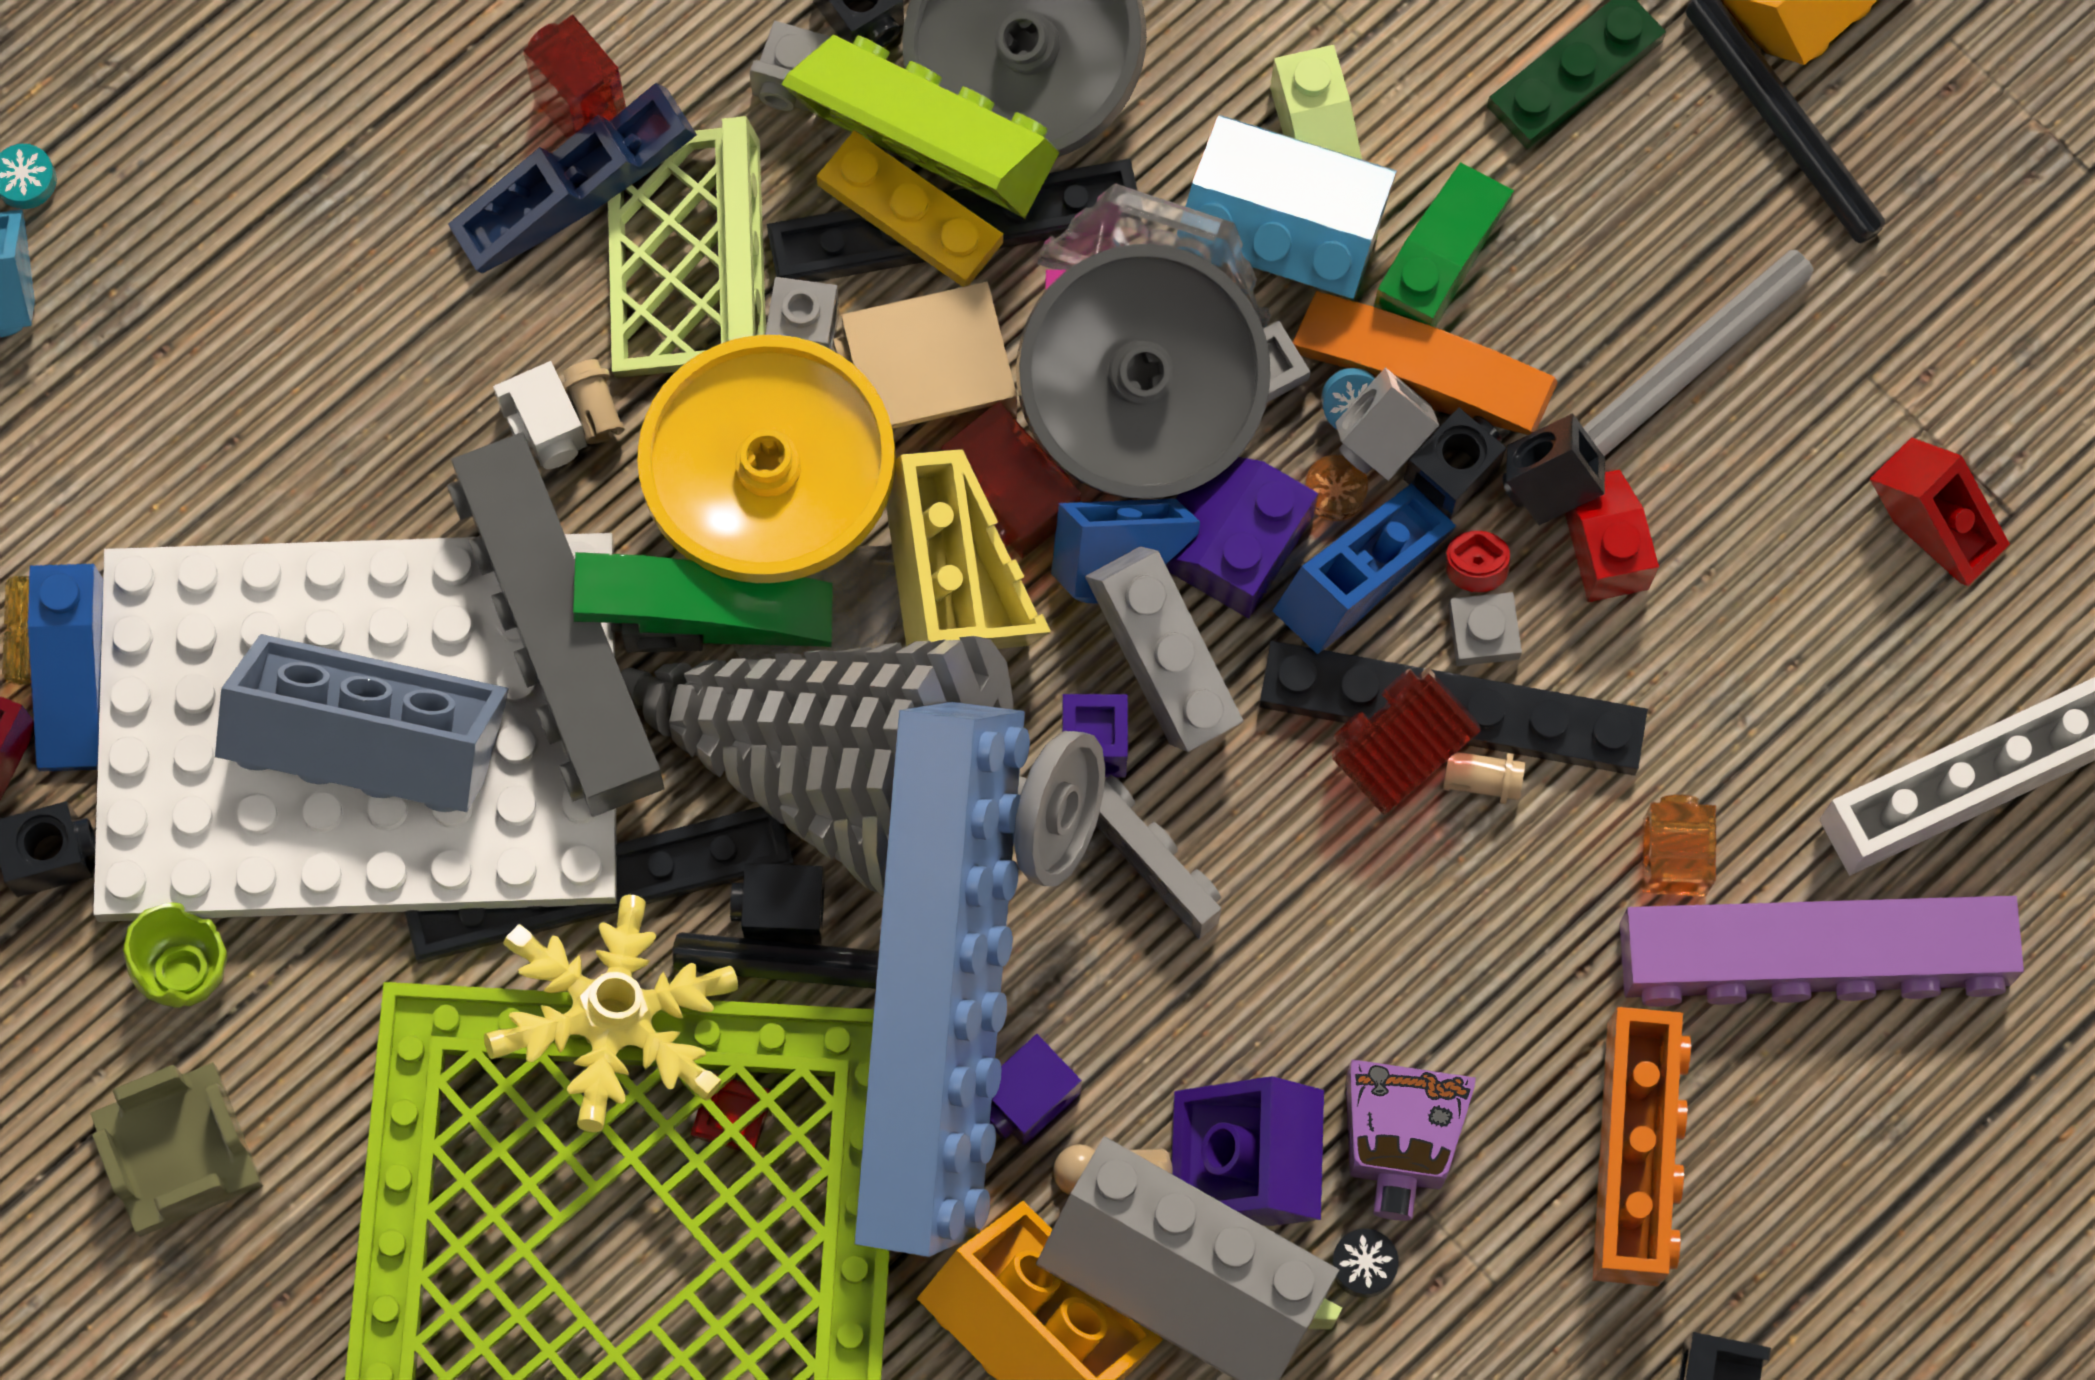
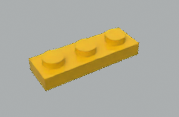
(910, 209)

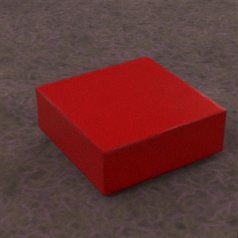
(734, 1102)

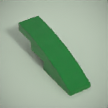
(688, 599)

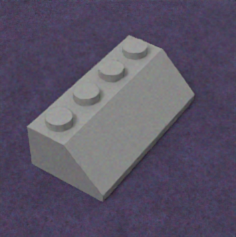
(1186, 1265)

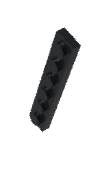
(1509, 715)

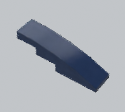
(573, 181)

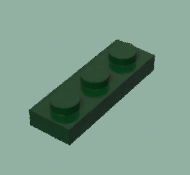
(1575, 70)

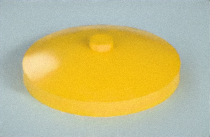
(766, 458)

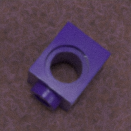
(1104, 718)
(1032, 1091)

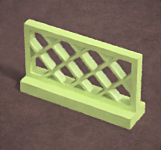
(739, 251)

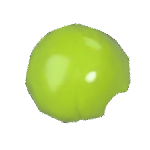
(174, 955)

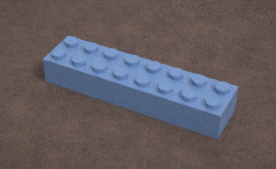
(940, 977)

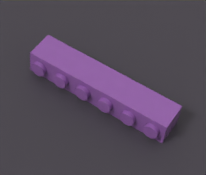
(1821, 949)

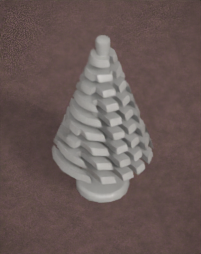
(822, 741)

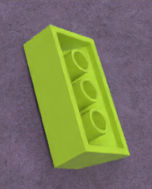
(924, 122)

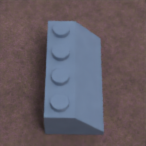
(359, 723)

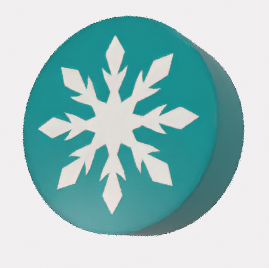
(26, 176)

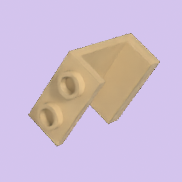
(931, 354)

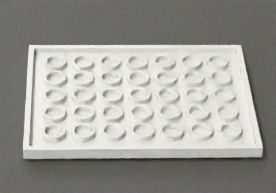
(266, 840)

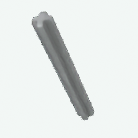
(1699, 351)

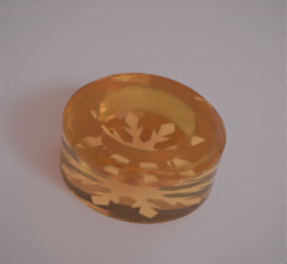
(1339, 487)

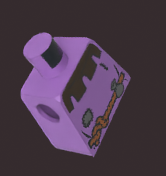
(1403, 1130)

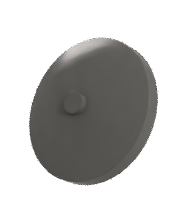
(1040, 58)
(1143, 371)

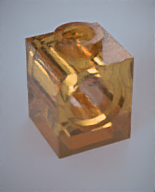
(1679, 847)

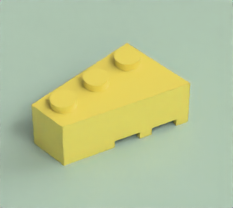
(951, 558)

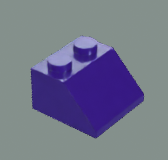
(1246, 532)
(1253, 1147)

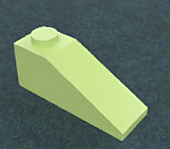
(1315, 100)

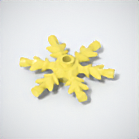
(611, 1013)

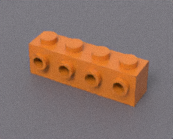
(1639, 1147)

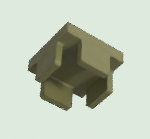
(173, 1146)

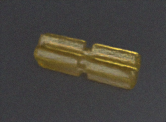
(16, 640)

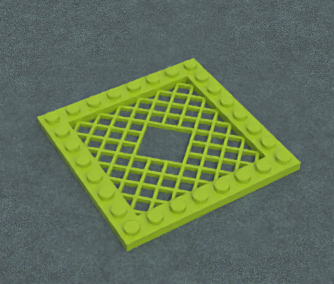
(434, 1021)

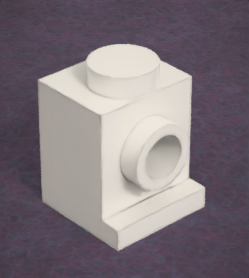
(542, 411)

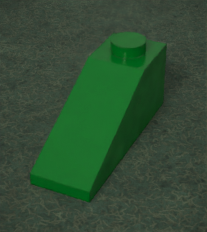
(1443, 246)

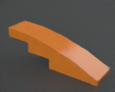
(1430, 361)

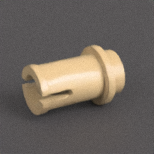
(592, 400)
(1485, 775)

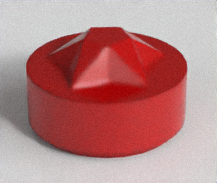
(1477, 561)

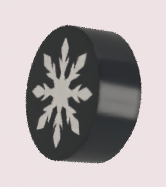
(1365, 1263)

